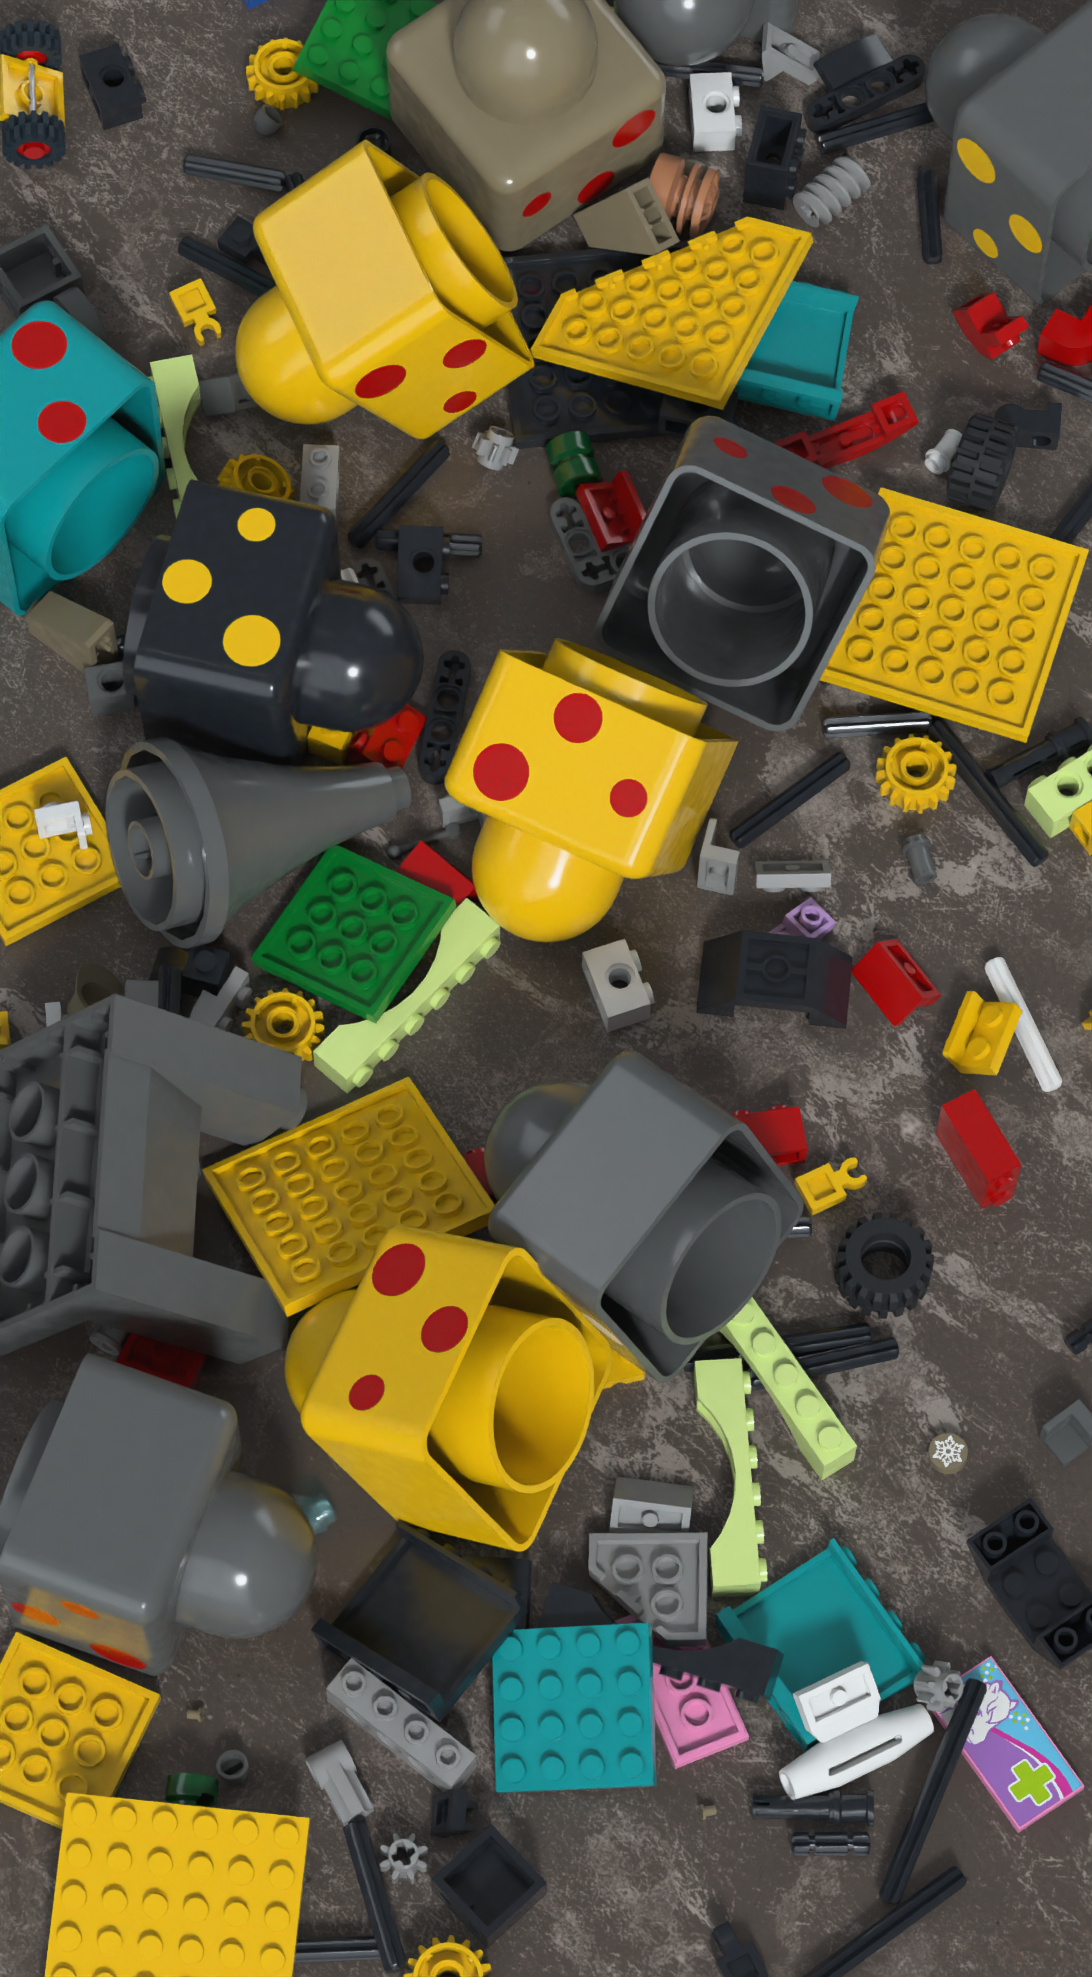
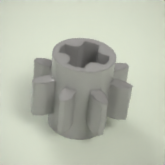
(495, 448)
(938, 1686)
(410, 1850)

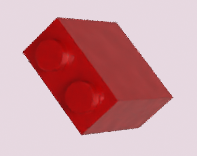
(978, 1149)

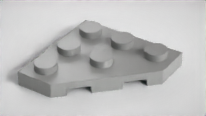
(656, 1580)

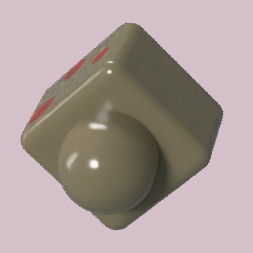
(526, 106)

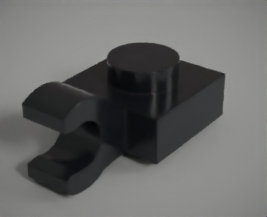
(240, 242)
(736, 1960)

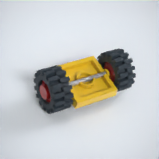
(31, 94)

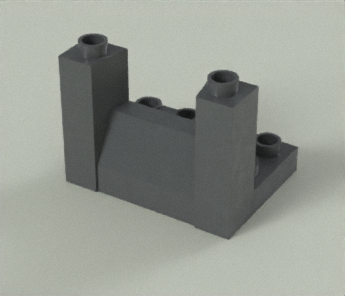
(106, 1172)

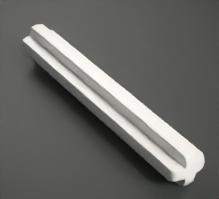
(1026, 1028)

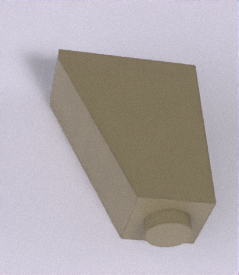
(628, 222)
(73, 631)

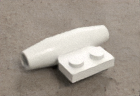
(850, 1733)

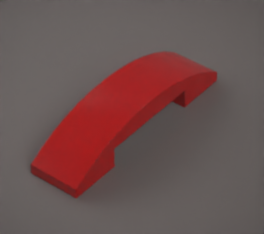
(856, 436)

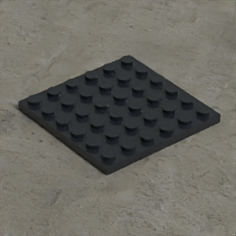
(564, 399)

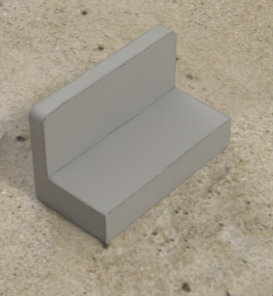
(717, 864)
(650, 1507)

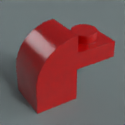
(988, 326)
(1067, 339)

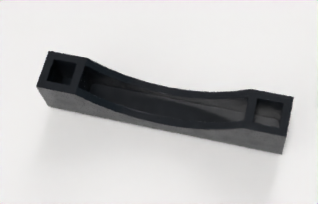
(735, 1665)

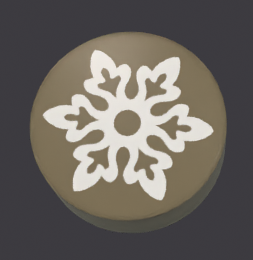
(948, 1453)

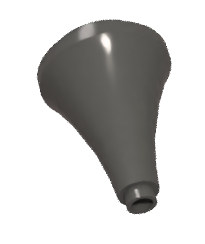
(213, 831)

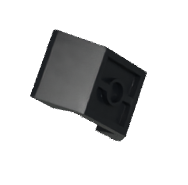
(775, 974)
(1035, 1584)

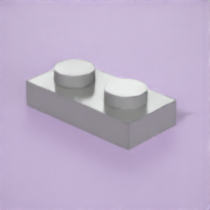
(806, 875)

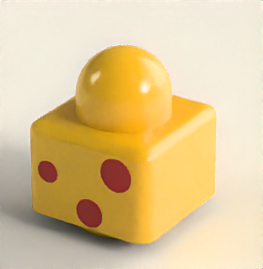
(378, 301)
(581, 783)
(450, 1384)

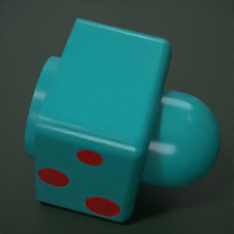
(73, 452)

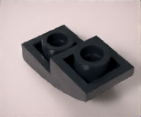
(852, 61)

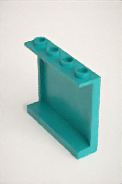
(802, 353)
(823, 1623)

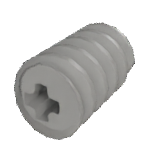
(831, 191)

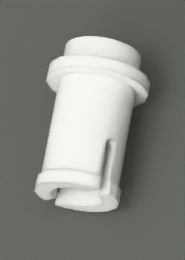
(939, 459)

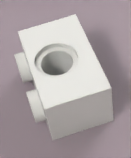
(709, 129)
(615, 1005)

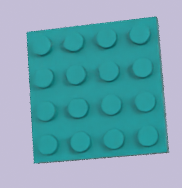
(574, 1709)

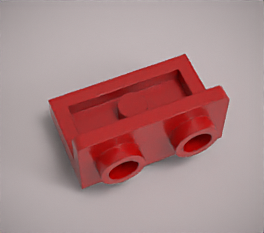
(612, 510)
(389, 742)

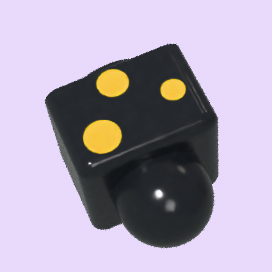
(254, 634)

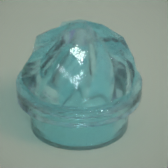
(319, 1513)

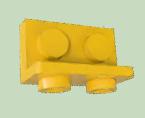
(981, 1035)

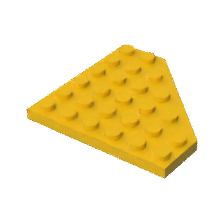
(682, 316)

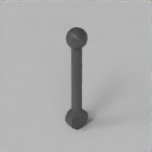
(452, 831)

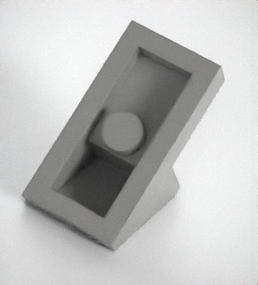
(787, 54)

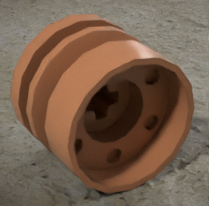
(686, 196)

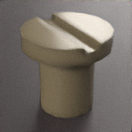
(196, 1714)
(706, 1811)

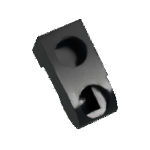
(1036, 427)

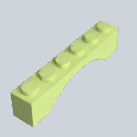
(177, 402)
(358, 1047)
(721, 1401)
(804, 1409)

